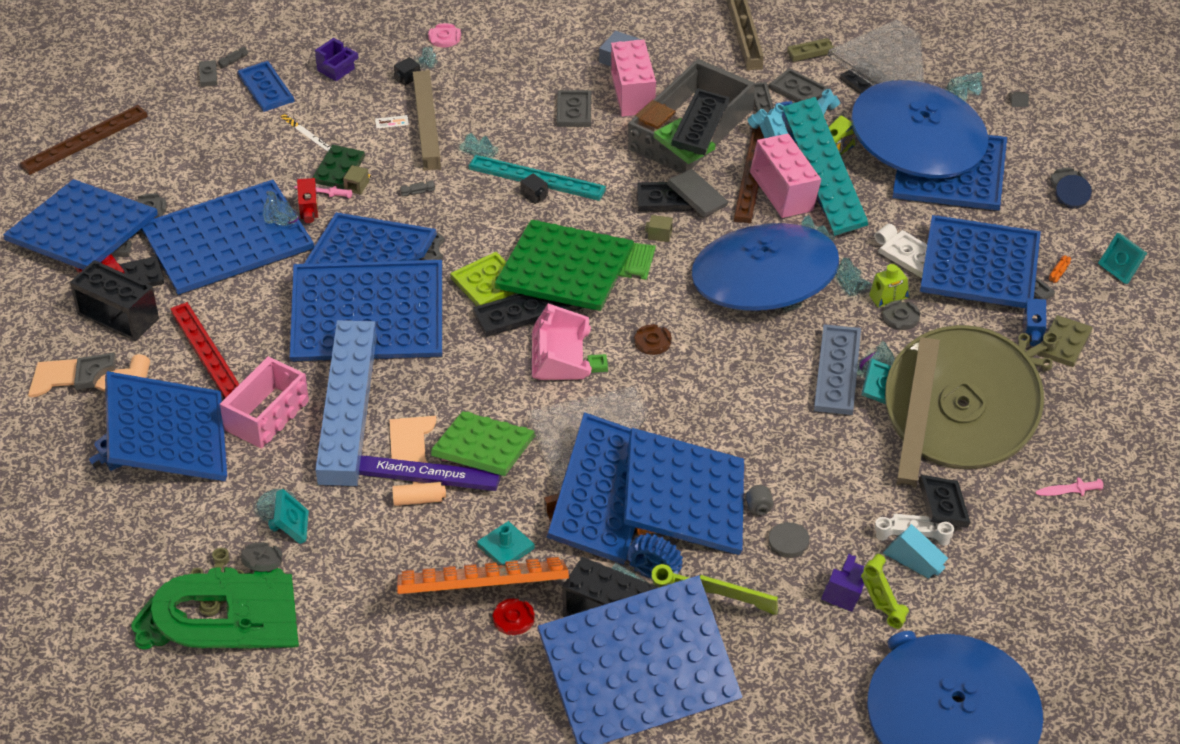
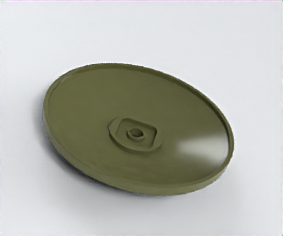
(993, 378)

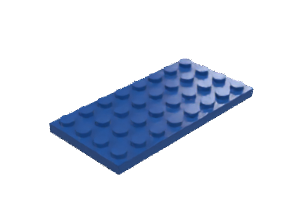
(593, 492)

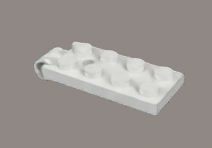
(895, 246)

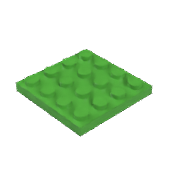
(483, 443)

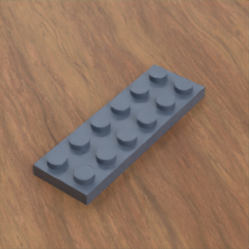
(837, 369)

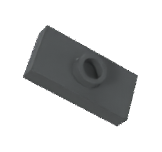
(208, 73)

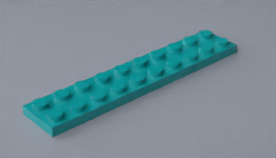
(818, 146)

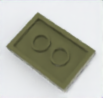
(1072, 340)

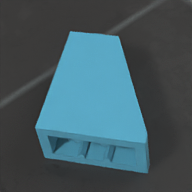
(917, 552)

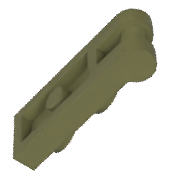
(809, 49)

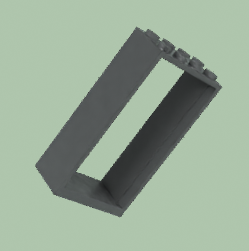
(704, 77)

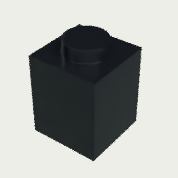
(404, 70)
(534, 188)

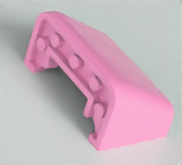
(559, 345)

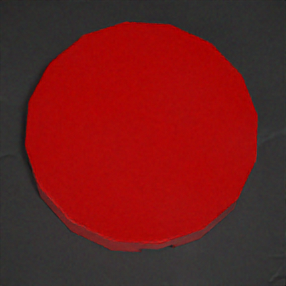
(516, 622)

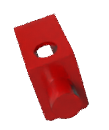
(307, 206)

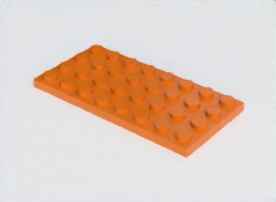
(481, 576)

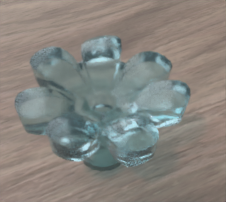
(428, 57)

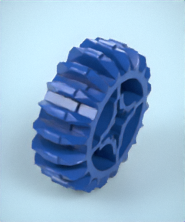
(651, 551)

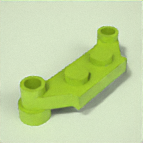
(881, 592)

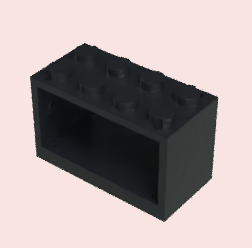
(114, 300)
(597, 585)

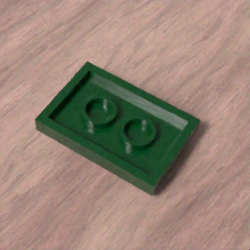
(336, 165)

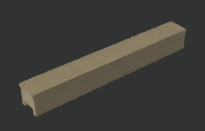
(746, 34)
(426, 120)
(918, 412)

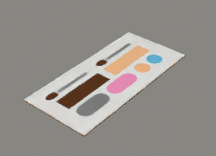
(392, 121)

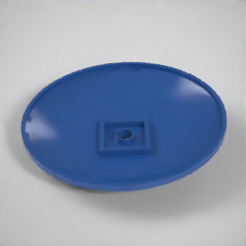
(894, 131)
(765, 266)
(915, 688)

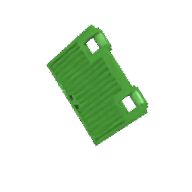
(639, 261)

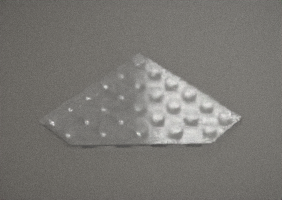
(883, 54)
(558, 424)

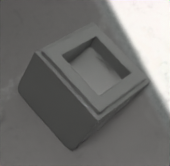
(1019, 99)

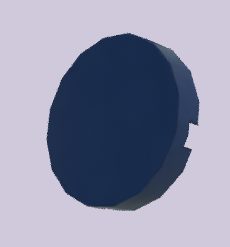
(1073, 191)

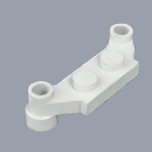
(895, 526)

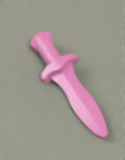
(333, 191)
(1078, 487)

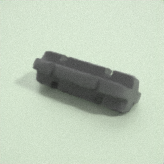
(233, 57)
(417, 188)

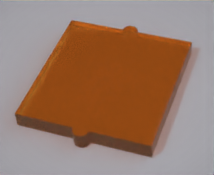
(655, 114)

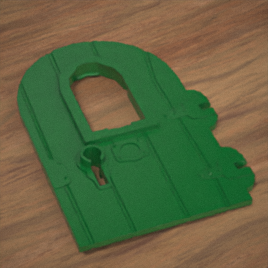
(251, 600)

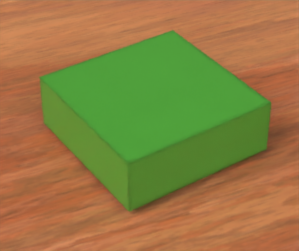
(598, 363)

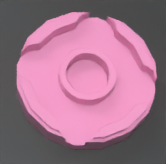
(447, 39)

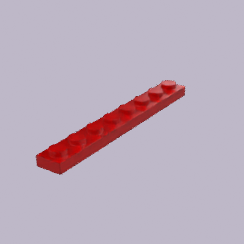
(205, 348)

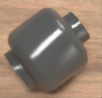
(759, 500)

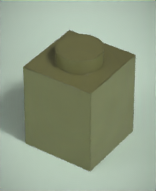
(356, 179)
(659, 228)

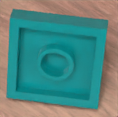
(1122, 258)
(875, 381)
(290, 517)
(505, 544)

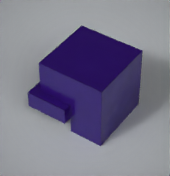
(334, 59)
(845, 585)

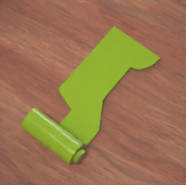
(663, 575)

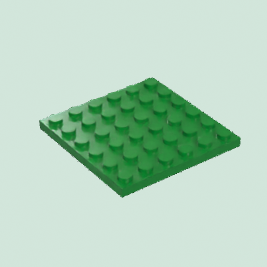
(565, 265)

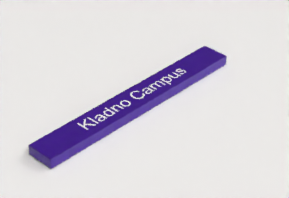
(428, 473)

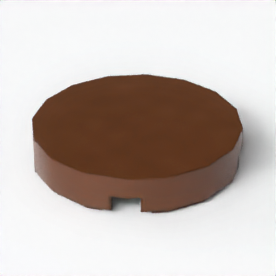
(655, 344)

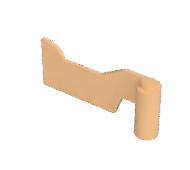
(63, 373)
(408, 445)

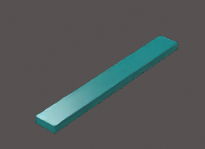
(555, 181)

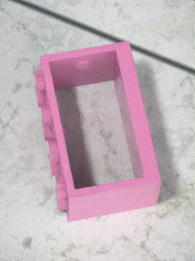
(632, 76)
(785, 175)
(253, 390)

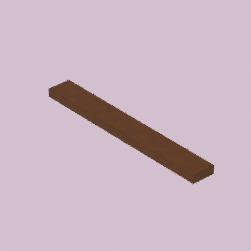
(83, 140)
(749, 186)

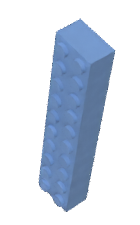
(346, 403)

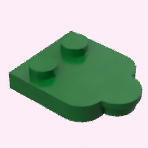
(145, 629)

